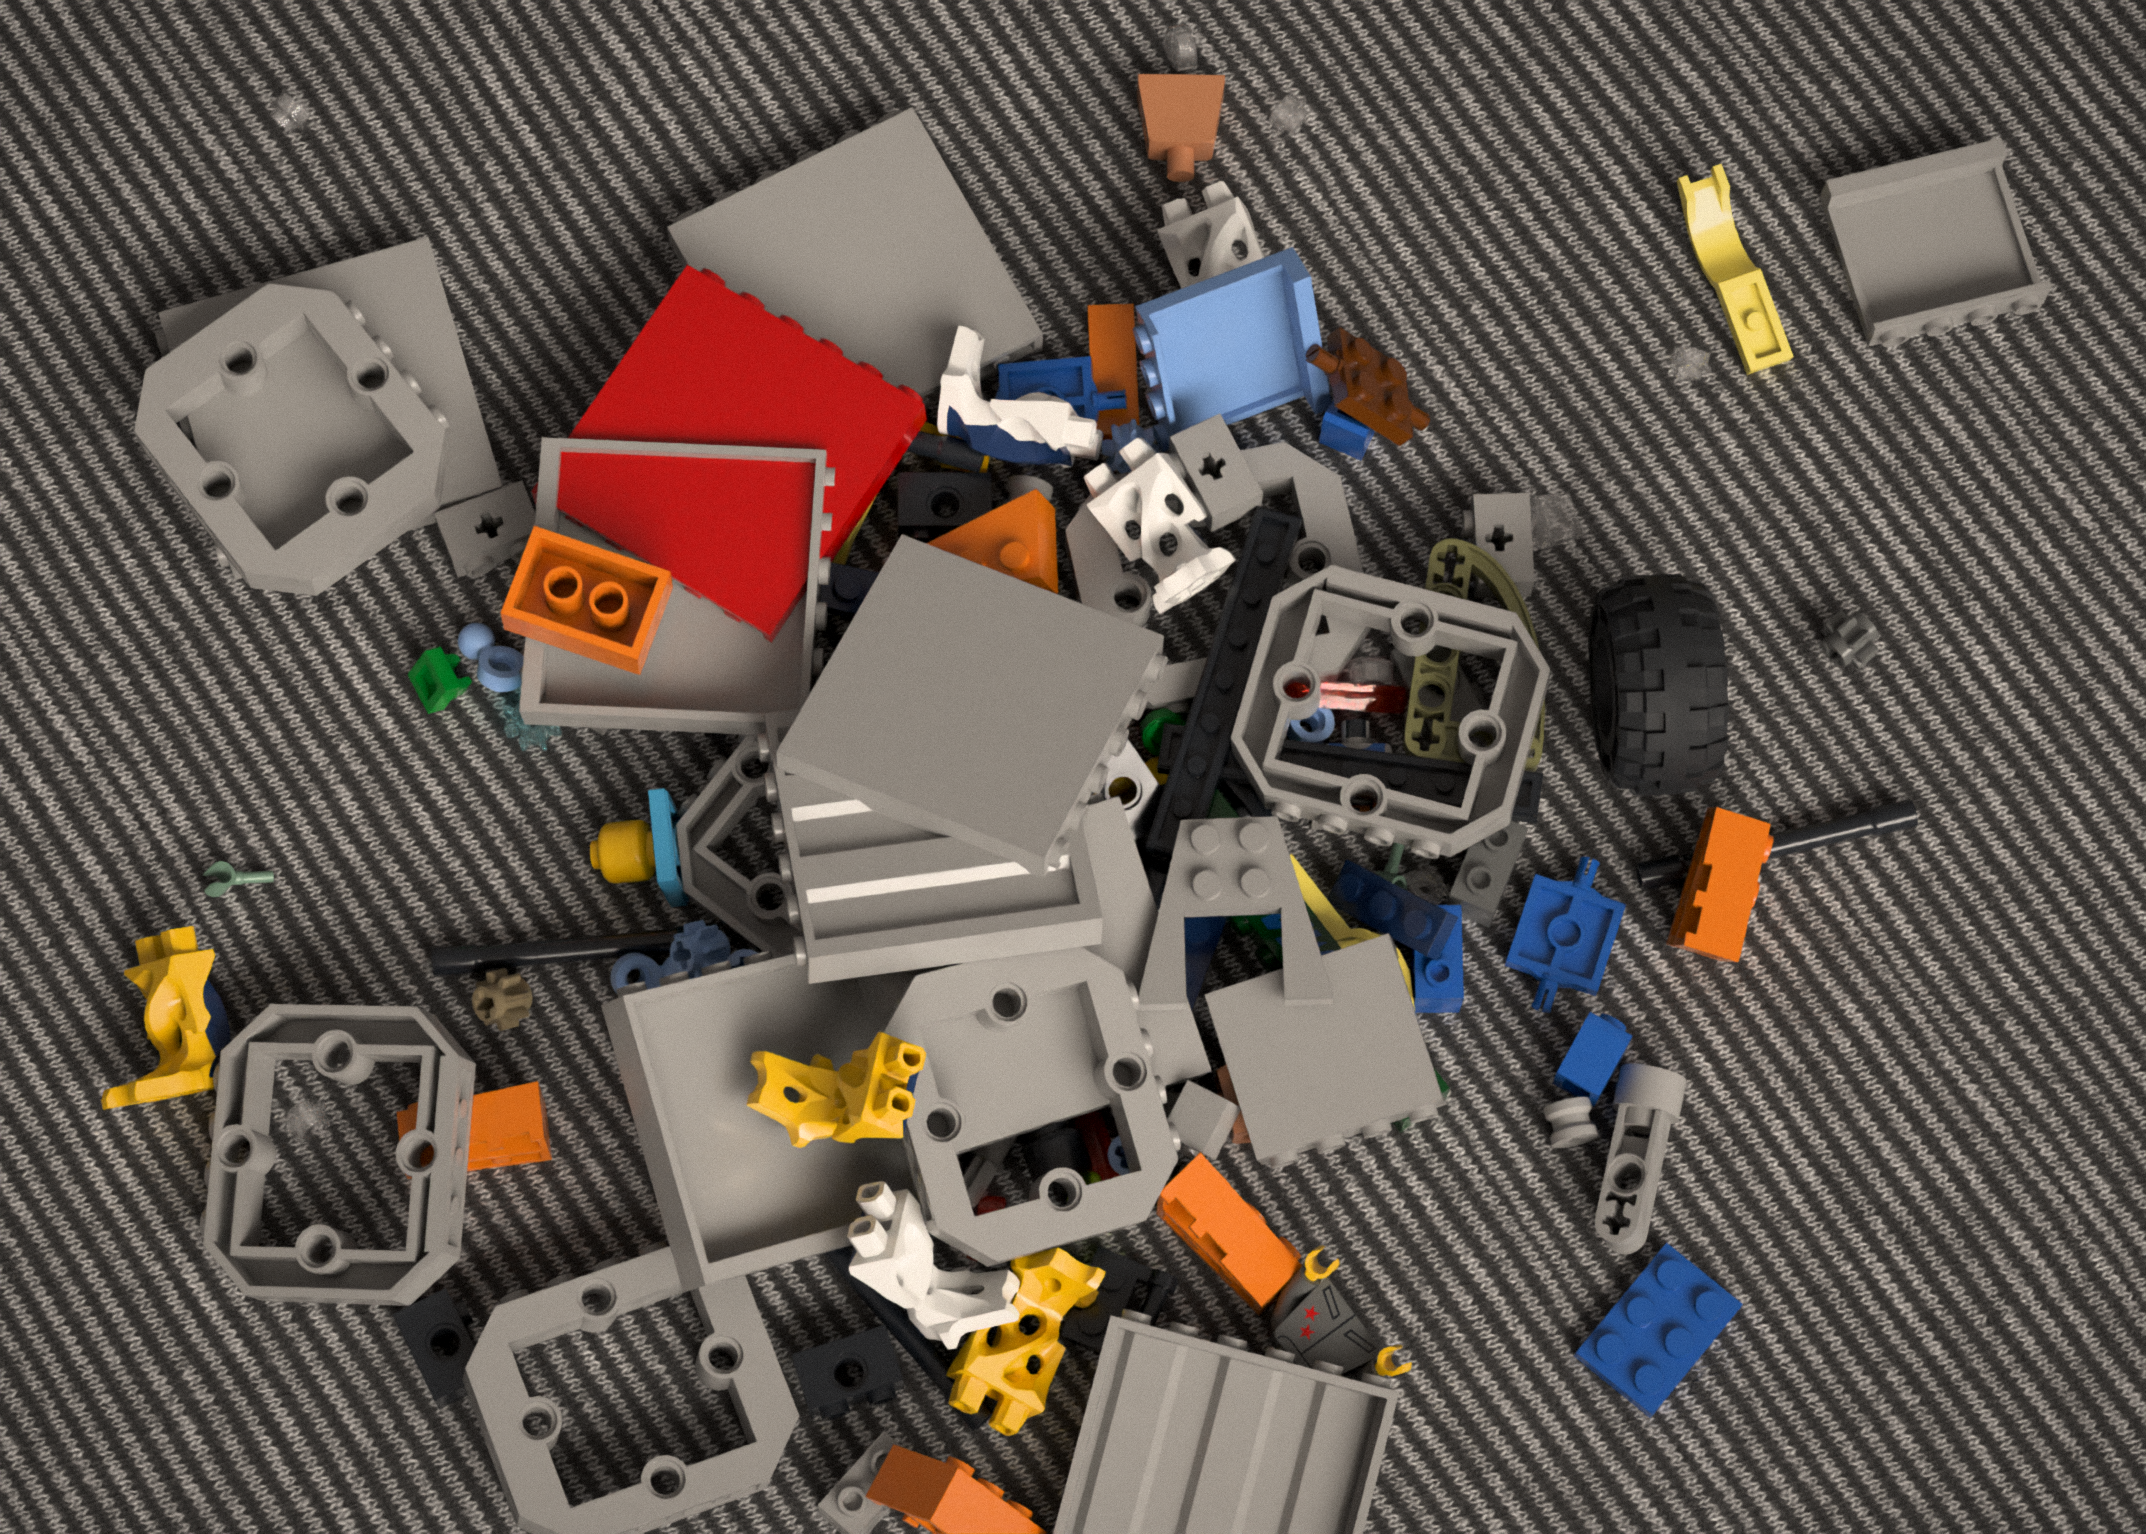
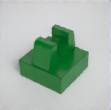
(436, 680)

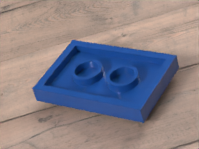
(1658, 1330)

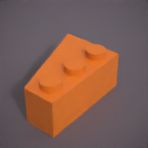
(1011, 540)
(1228, 1234)

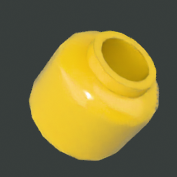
(624, 852)

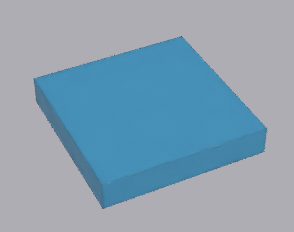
(666, 848)

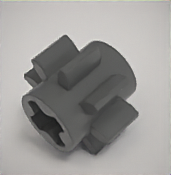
(1849, 639)

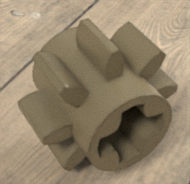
(502, 999)

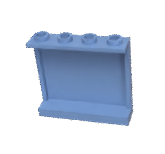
(1231, 346)

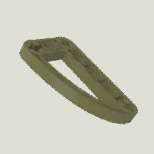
(1444, 673)

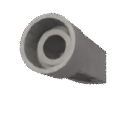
(1646, 1104)

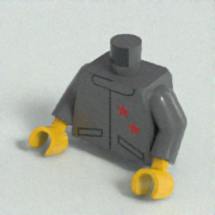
(1320, 1326)

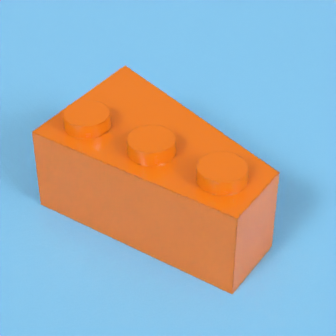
(1721, 885)
(506, 1128)
(946, 1497)

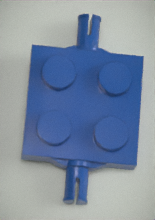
(1064, 378)
(1565, 934)

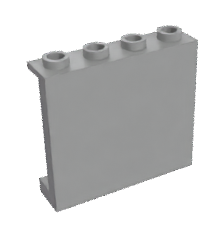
(1932, 244)
(1326, 1069)

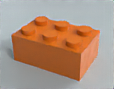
(586, 600)

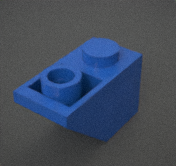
(1593, 1057)

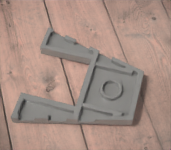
(1232, 871)

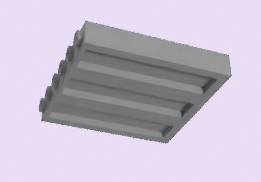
(901, 899)
(1221, 1439)

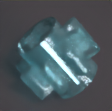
(527, 734)

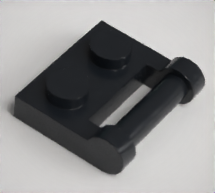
(1089, 1325)

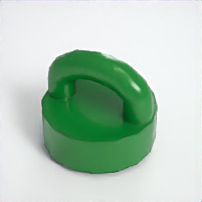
(1152, 728)

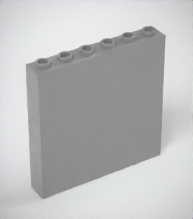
(868, 254)
(304, 420)
(702, 665)
(974, 705)
(1048, 1061)
(721, 1171)

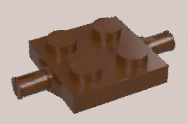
(1368, 386)

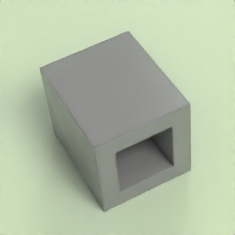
(1202, 1120)

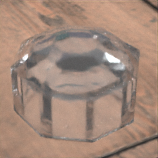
(1180, 47)
(1371, 670)

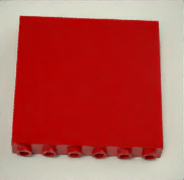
(734, 375)

